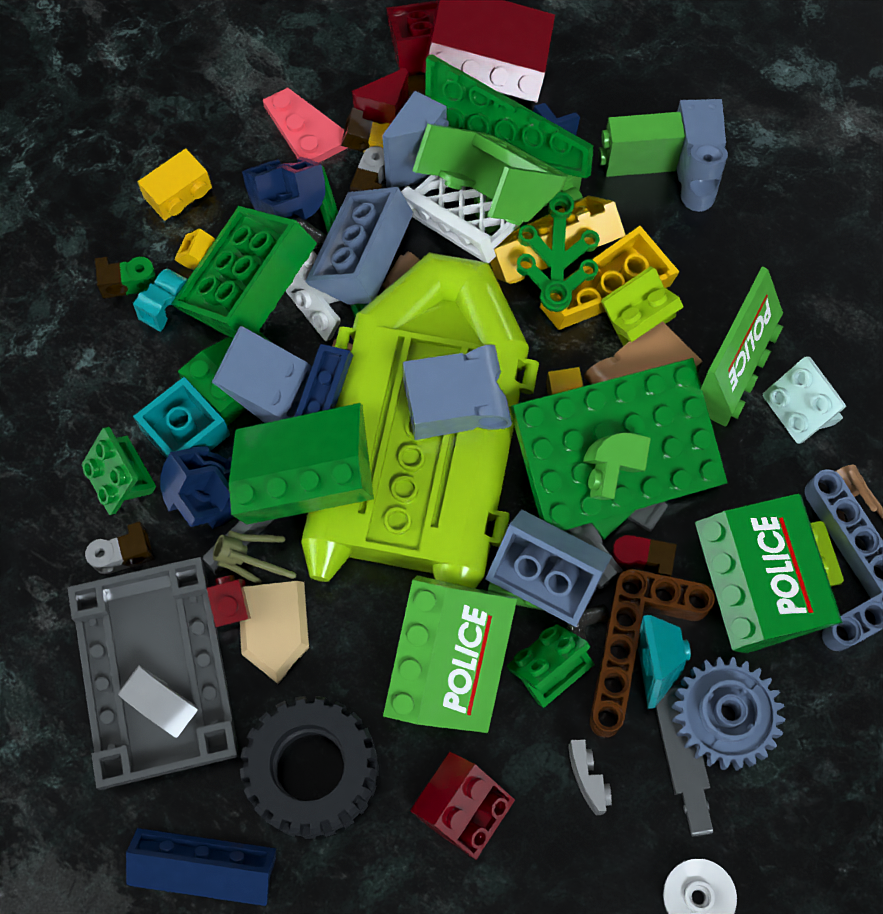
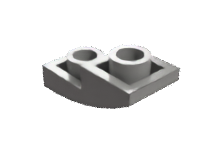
(157, 701)
(591, 786)

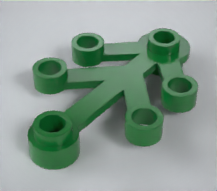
(557, 258)

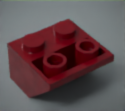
(463, 804)

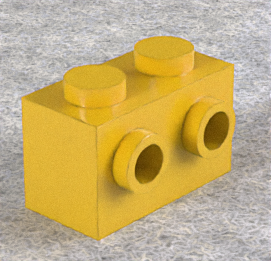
(175, 184)

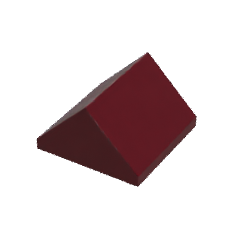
(383, 97)

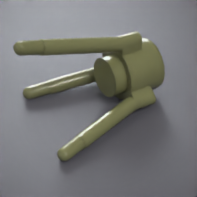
(231, 551)

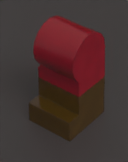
(644, 554)

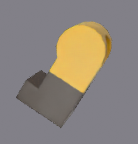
(362, 133)

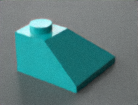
(661, 657)

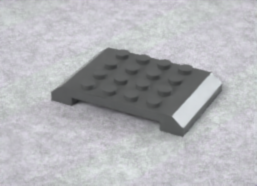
(167, 627)

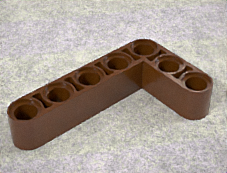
(627, 637)

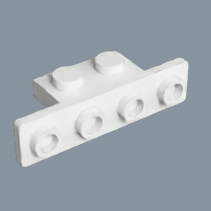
(313, 302)

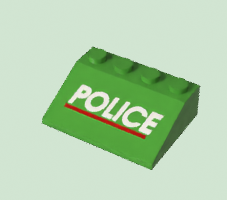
(743, 351)
(449, 656)

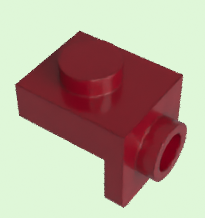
(228, 601)

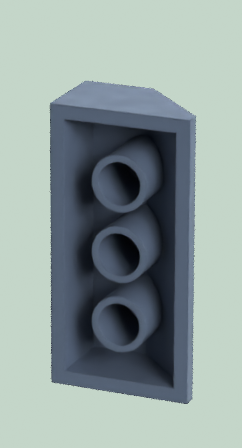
(361, 245)

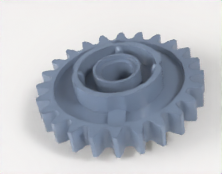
(710, 731)

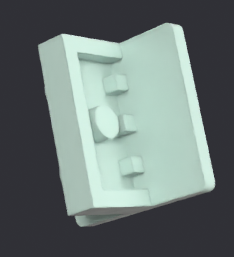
(804, 400)

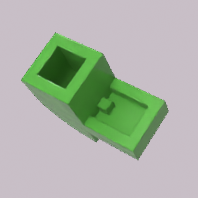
(612, 454)

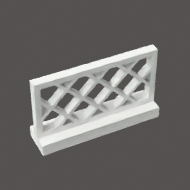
(451, 222)

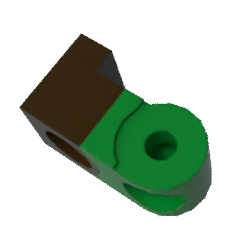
(124, 277)

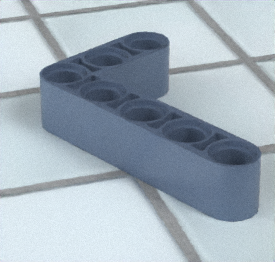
(860, 561)

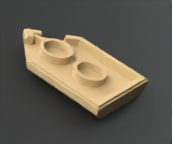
(277, 627)

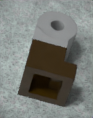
(370, 170)
(121, 551)

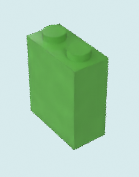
(642, 144)

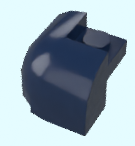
(286, 187)
(197, 486)

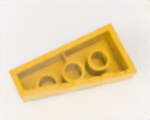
(587, 214)
(616, 267)

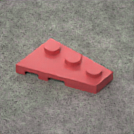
(304, 127)

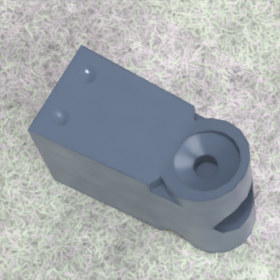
(702, 152)
(455, 393)

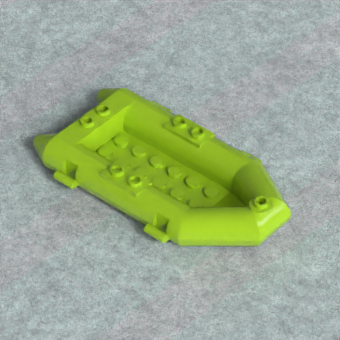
(434, 490)

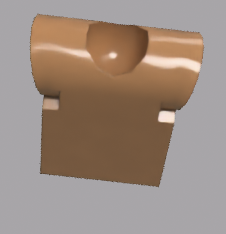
(651, 350)

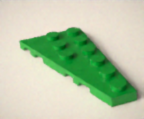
(482, 109)

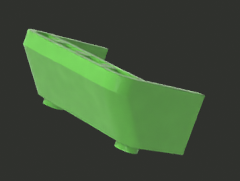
(493, 167)

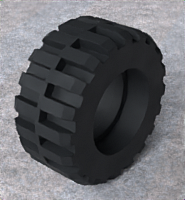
(276, 734)

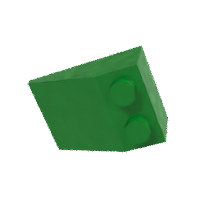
(201, 372)

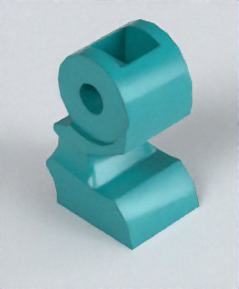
(152, 303)

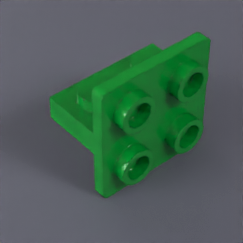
(116, 471)
(551, 663)

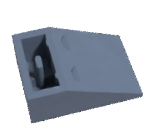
(262, 377)

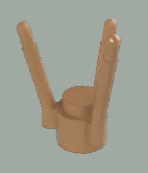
(858, 486)

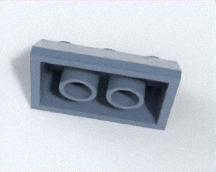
(405, 136)
(548, 567)

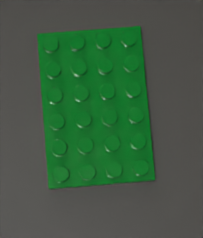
(650, 403)

